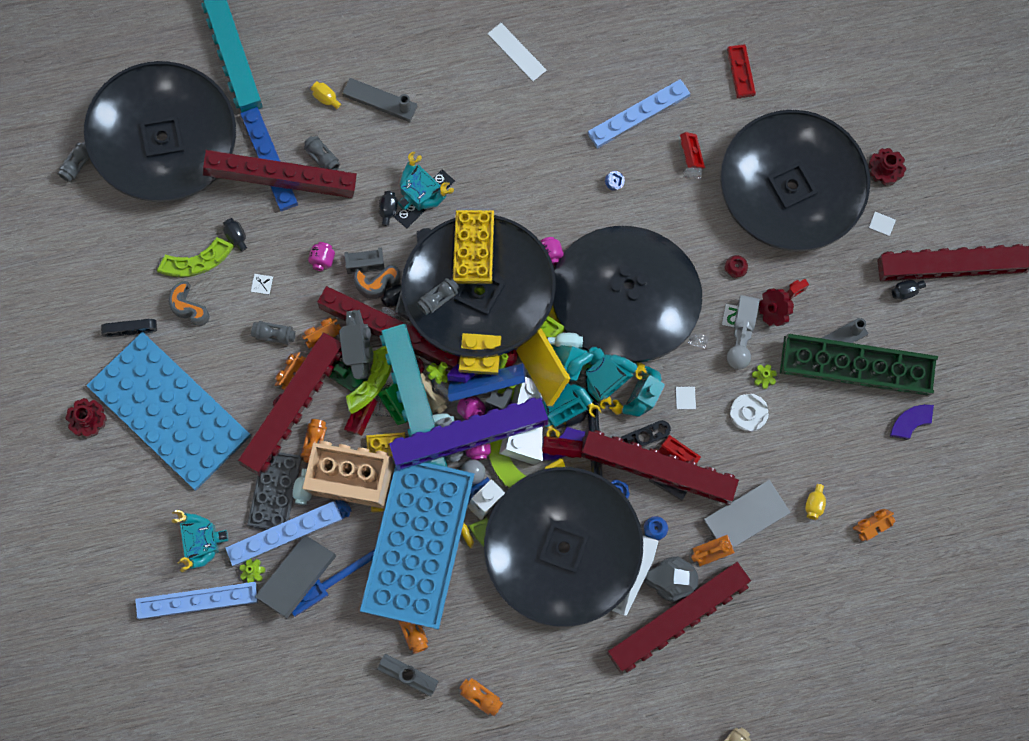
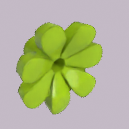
(438, 372)
(762, 378)
(255, 571)

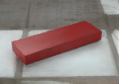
(741, 71)

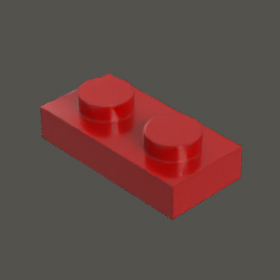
(692, 150)

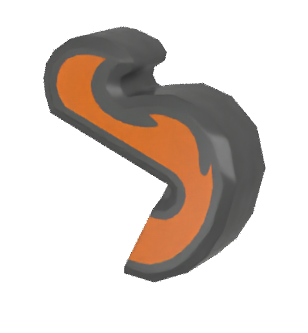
(378, 285)
(185, 309)

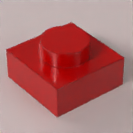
(797, 288)

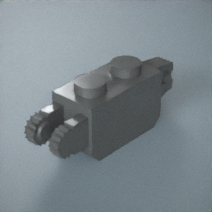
(356, 344)

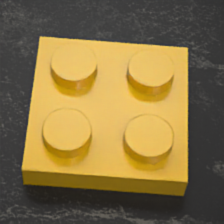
(486, 365)

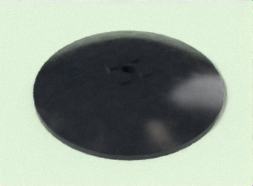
(153, 101)
(802, 150)
(510, 306)
(623, 321)
(526, 538)

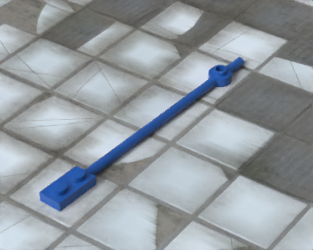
(318, 591)

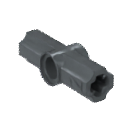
(396, 669)

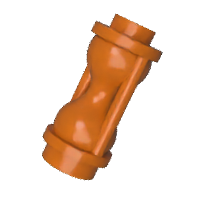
(316, 432)
(417, 639)
(488, 702)

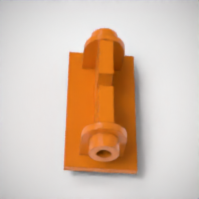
(327, 326)
(293, 364)
(867, 527)
(712, 550)

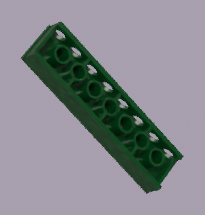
(858, 364)

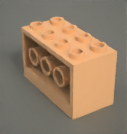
(349, 474)

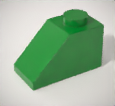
(390, 400)

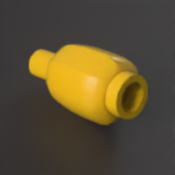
(325, 94)
(815, 503)

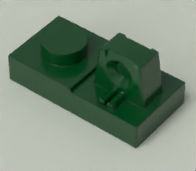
(343, 376)

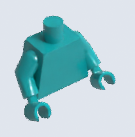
(574, 358)

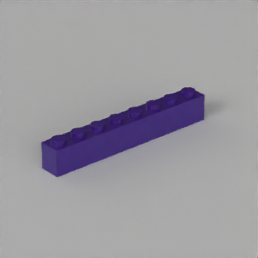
(468, 433)

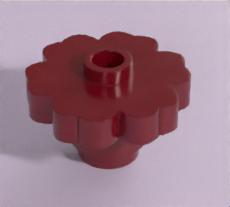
(887, 166)
(776, 307)
(86, 426)

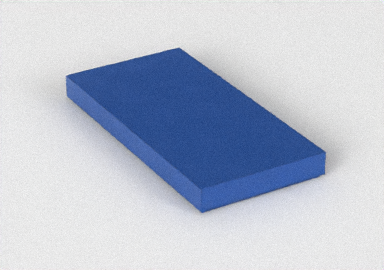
(485, 382)

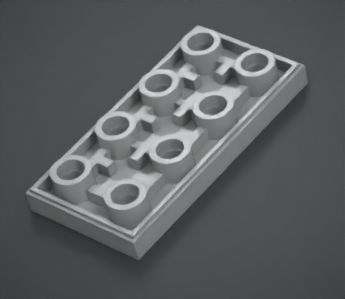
(748, 514)

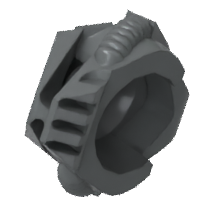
(673, 579)

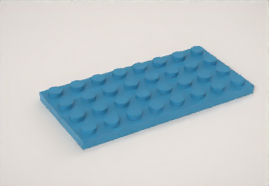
(168, 411)
(417, 544)

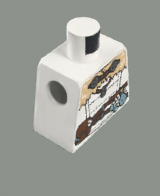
(486, 499)

